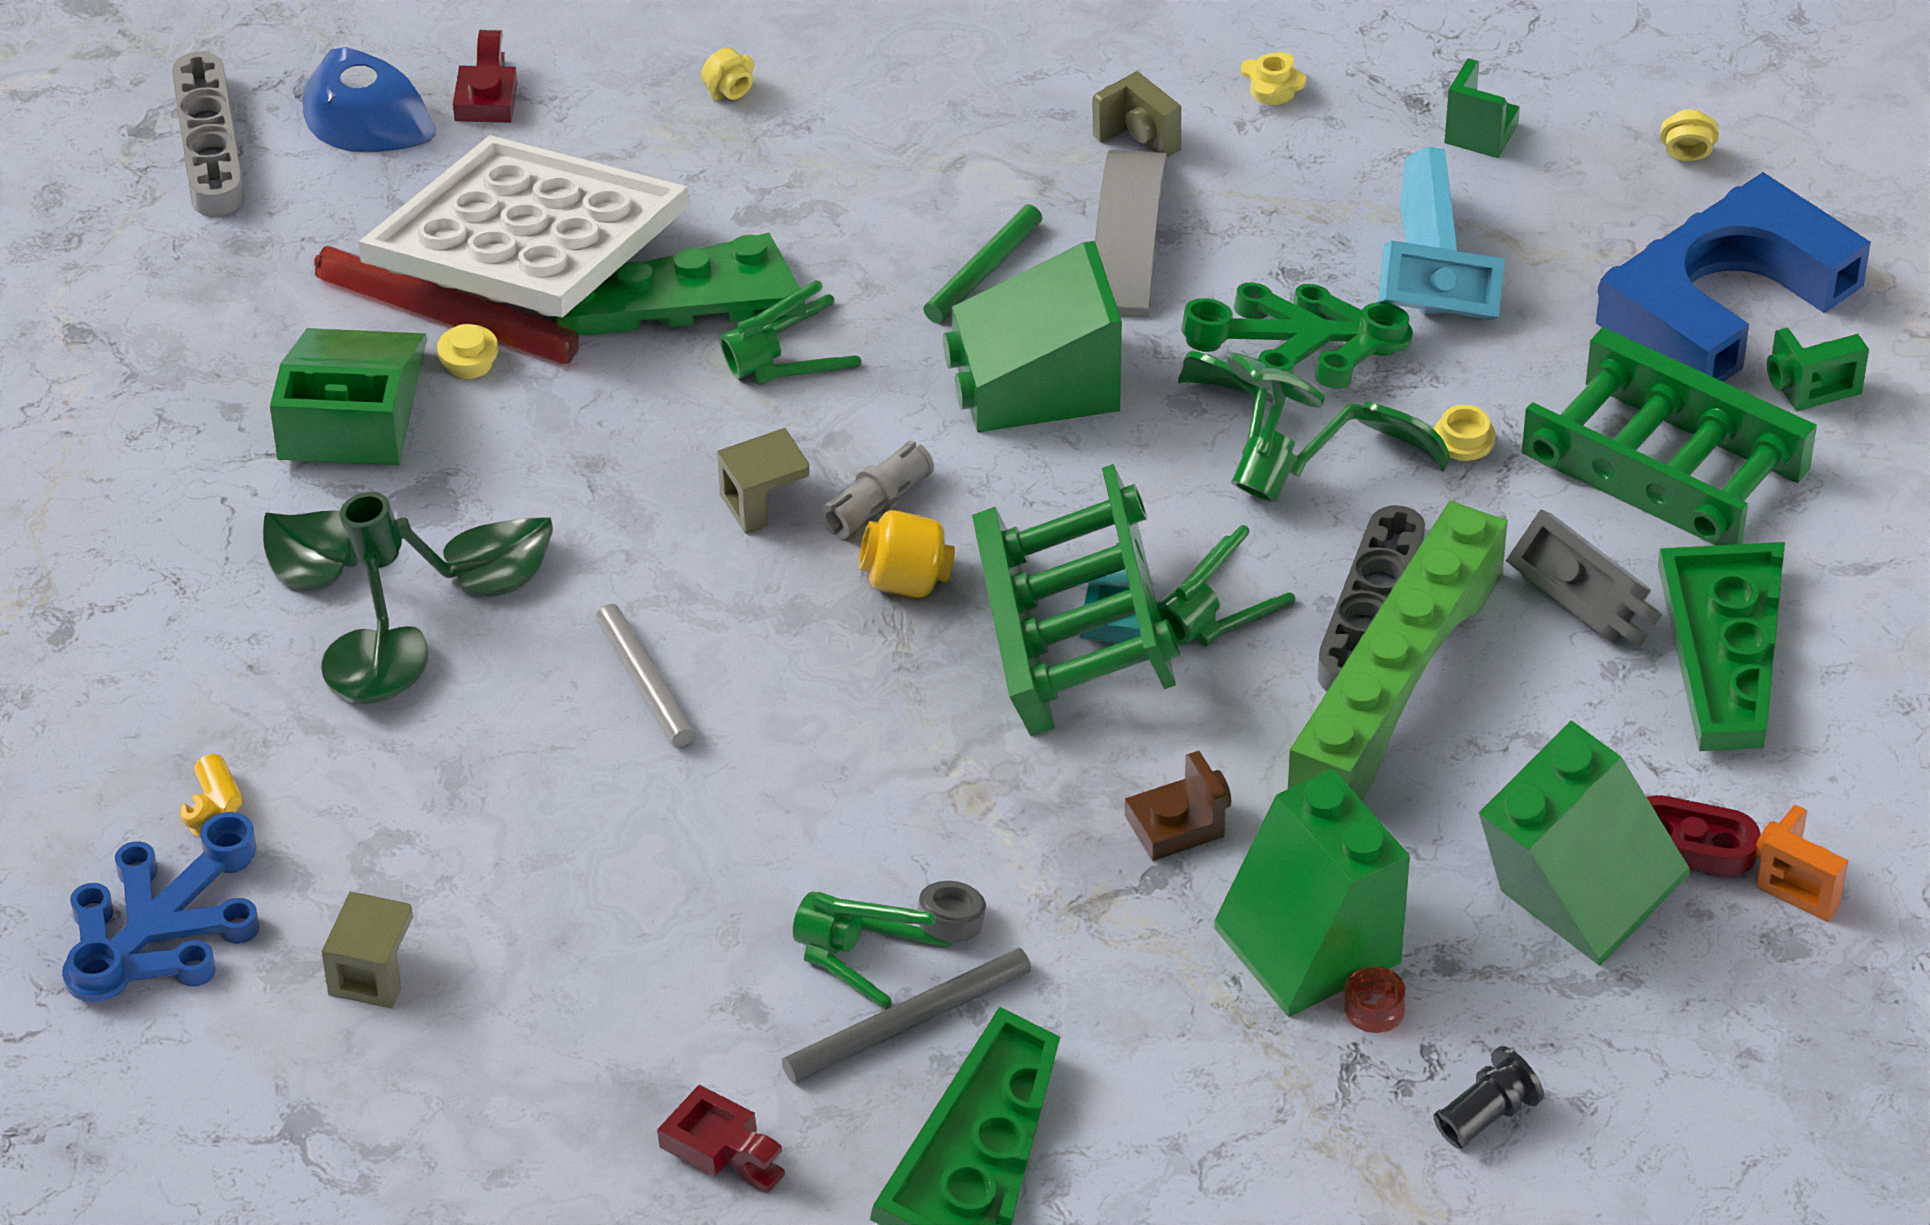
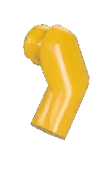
(219, 795)

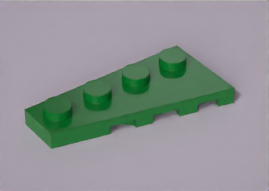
(695, 281)
(979, 1135)

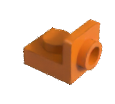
(1798, 868)

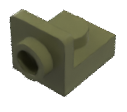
(1142, 110)

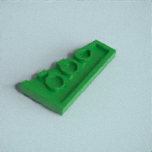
(1725, 636)

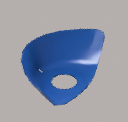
(367, 118)

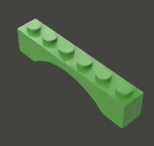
(1434, 594)

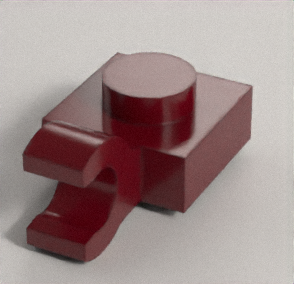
(489, 88)
(717, 1131)

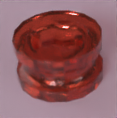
(1388, 1010)

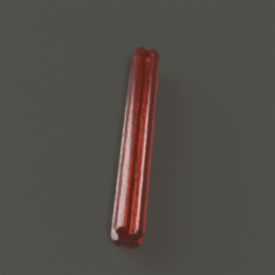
(447, 305)

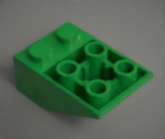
(346, 396)

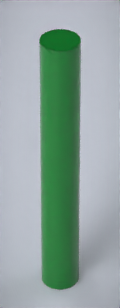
(982, 263)

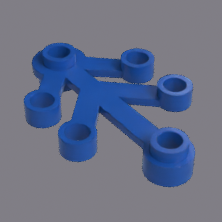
(104, 967)

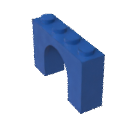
(1750, 230)

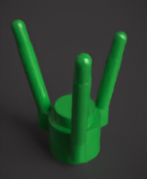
(755, 343)
(1194, 604)
(836, 924)

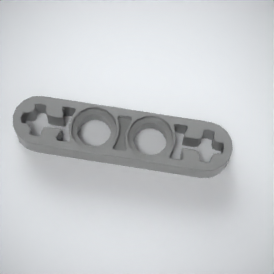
(207, 133)

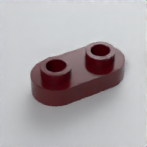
(1709, 835)

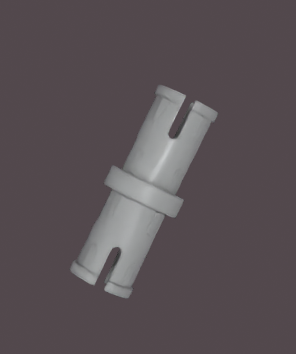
(877, 489)

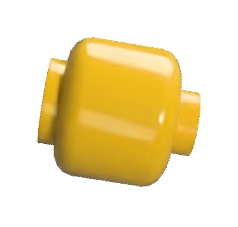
(905, 554)

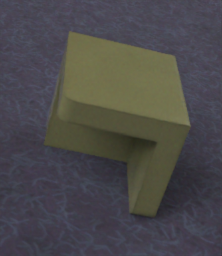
(752, 469)
(363, 949)

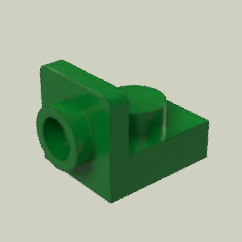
(1817, 372)

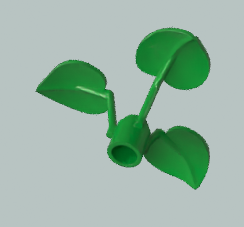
(1268, 453)

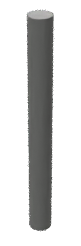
(906, 1015)

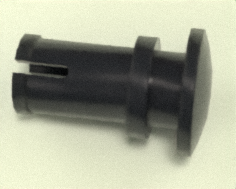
(1494, 1094)

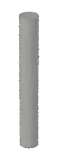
(646, 676)

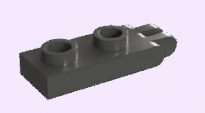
(1583, 579)

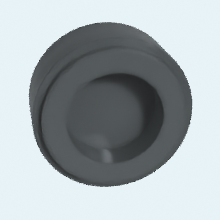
(957, 910)

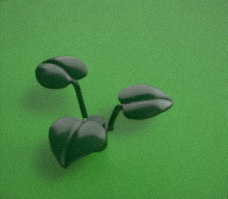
(382, 663)

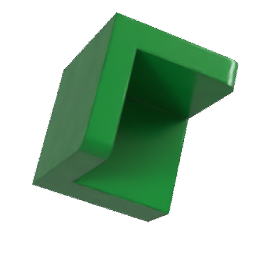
(1478, 118)

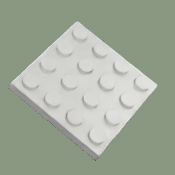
(524, 225)

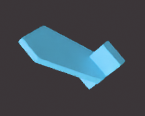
(1427, 267)

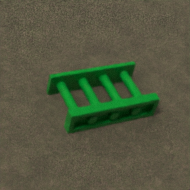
(1688, 400)
(1015, 593)

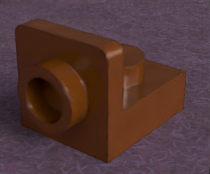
(1182, 811)

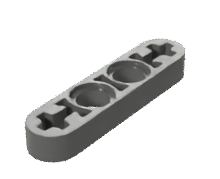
(1358, 594)

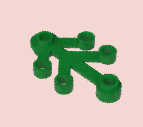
(1373, 330)

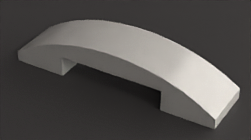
(1129, 226)

